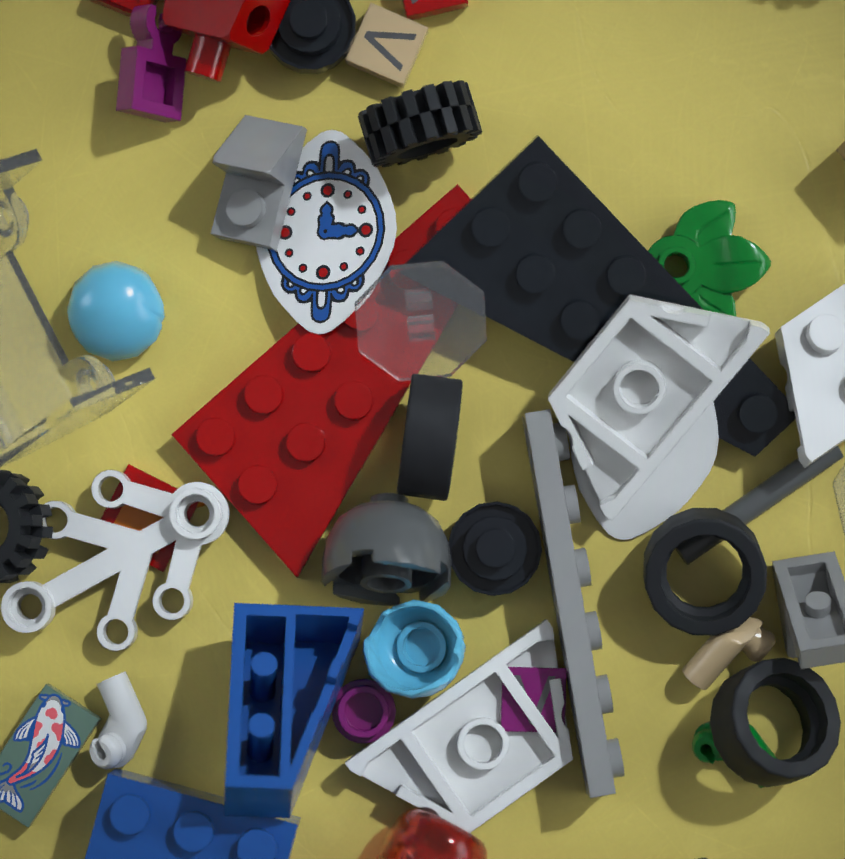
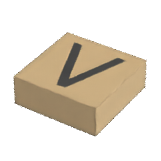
(386, 45)

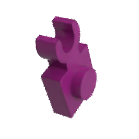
(149, 72)

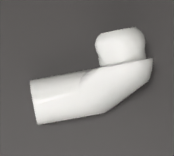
(124, 726)

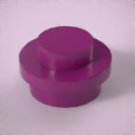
(363, 711)

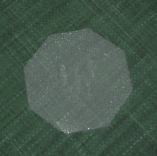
(420, 320)

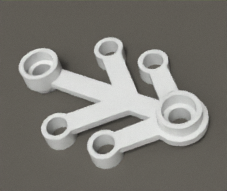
(127, 553)

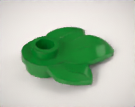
(714, 257)

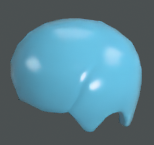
(115, 311)
(414, 649)

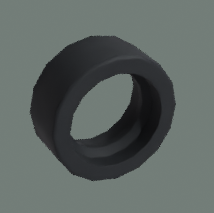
(430, 437)
(722, 616)
(816, 711)

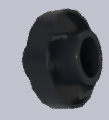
(314, 35)
(494, 548)

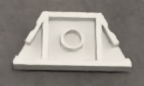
(814, 359)
(645, 388)
(457, 754)

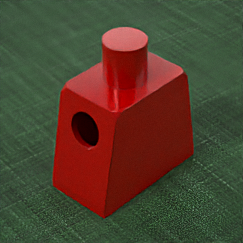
(223, 26)

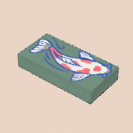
(42, 752)

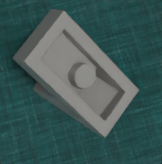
(258, 181)
(812, 608)

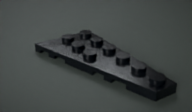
(564, 264)

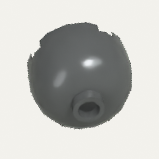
(387, 551)

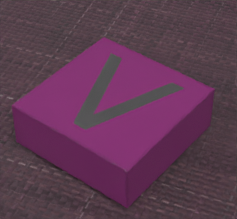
(536, 685)

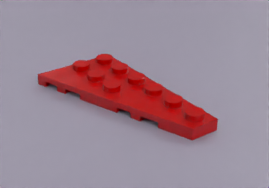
(303, 421)

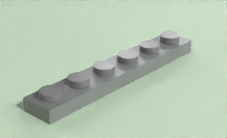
(577, 630)

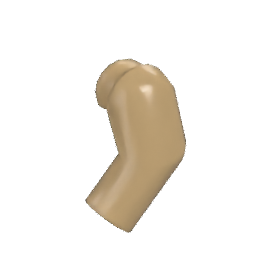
(723, 648)

